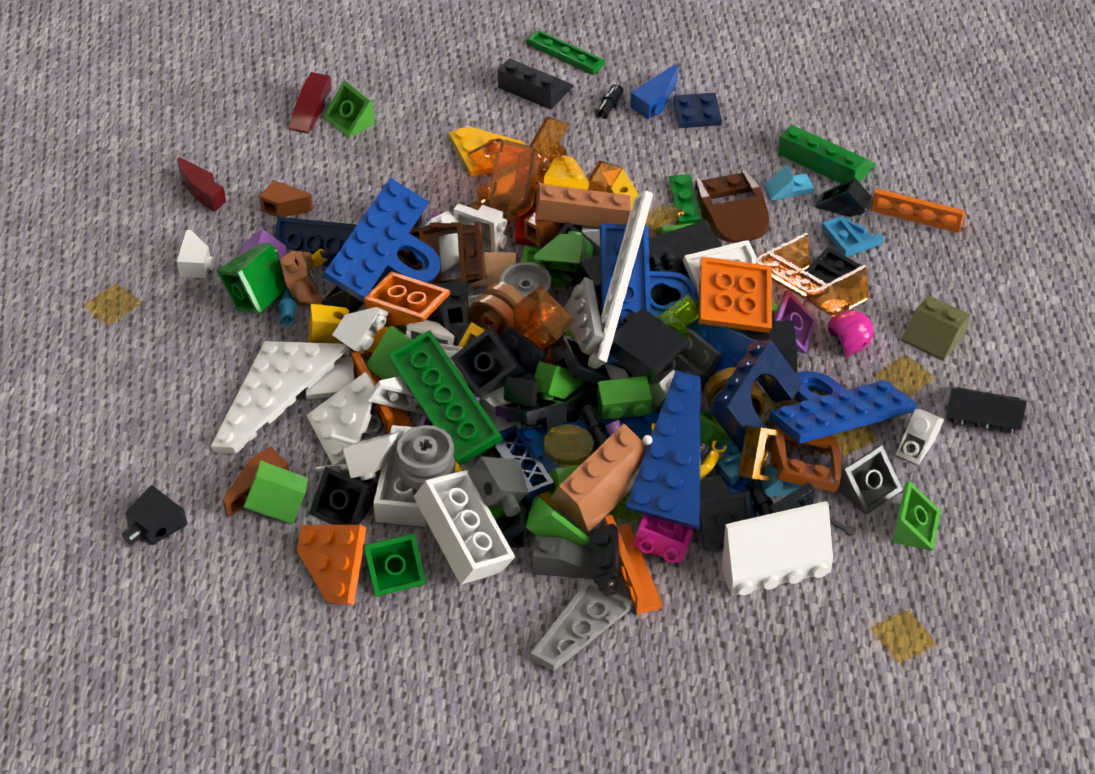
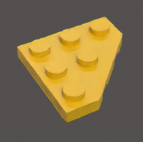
(470, 138)

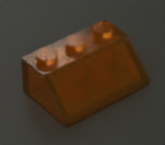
(541, 318)

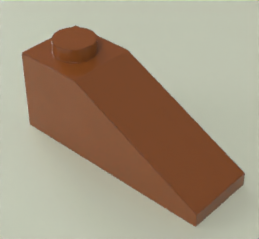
(237, 494)

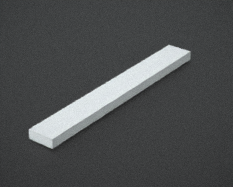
(621, 277)

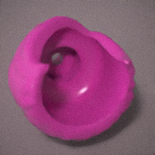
(853, 330)

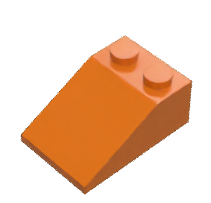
(405, 299)

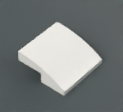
(333, 380)

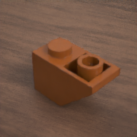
(285, 200)

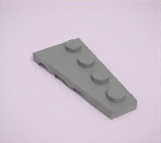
(587, 322)
(579, 624)

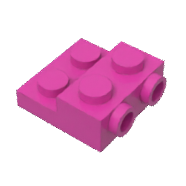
(663, 539)

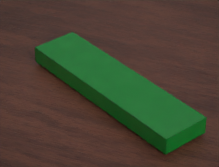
(565, 52)

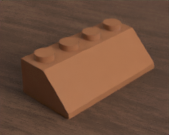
(581, 206)
(601, 479)

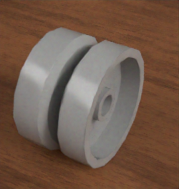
(527, 277)
(424, 455)

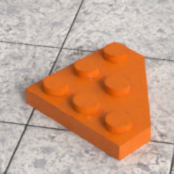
(333, 559)

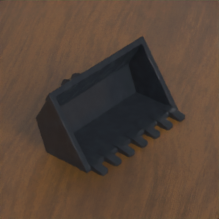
(665, 255)

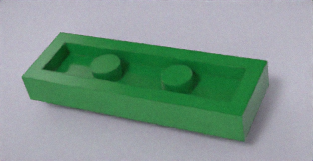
(684, 198)

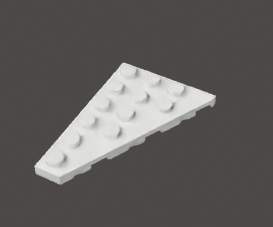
(271, 386)

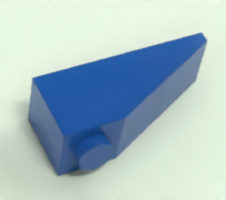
(653, 95)

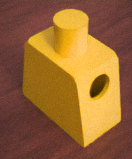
(323, 323)

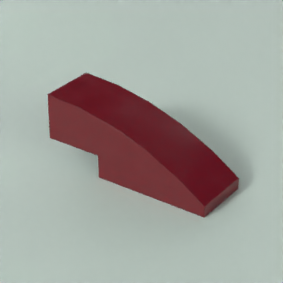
(310, 102)
(201, 184)

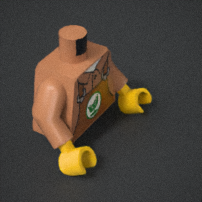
(301, 277)

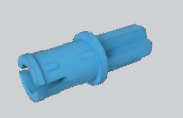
(287, 307)

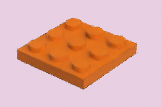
(735, 294)

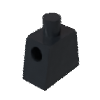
(153, 517)

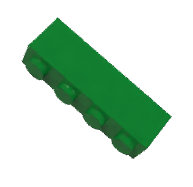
(822, 156)

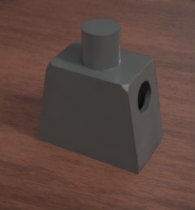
(500, 483)

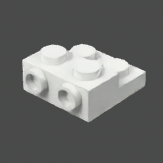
(492, 223)

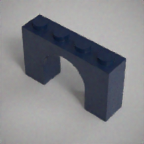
(734, 405)

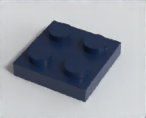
(697, 110)

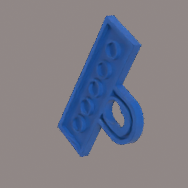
(378, 239)
(641, 278)
(840, 409)

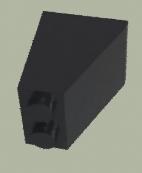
(646, 344)

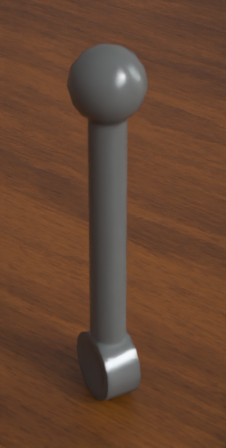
(849, 530)

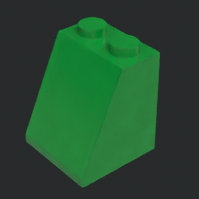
(254, 278)

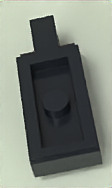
(605, 557)

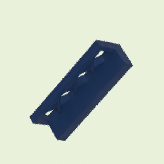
(507, 449)

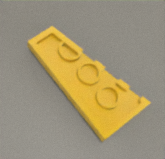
(566, 173)

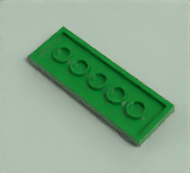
(445, 396)

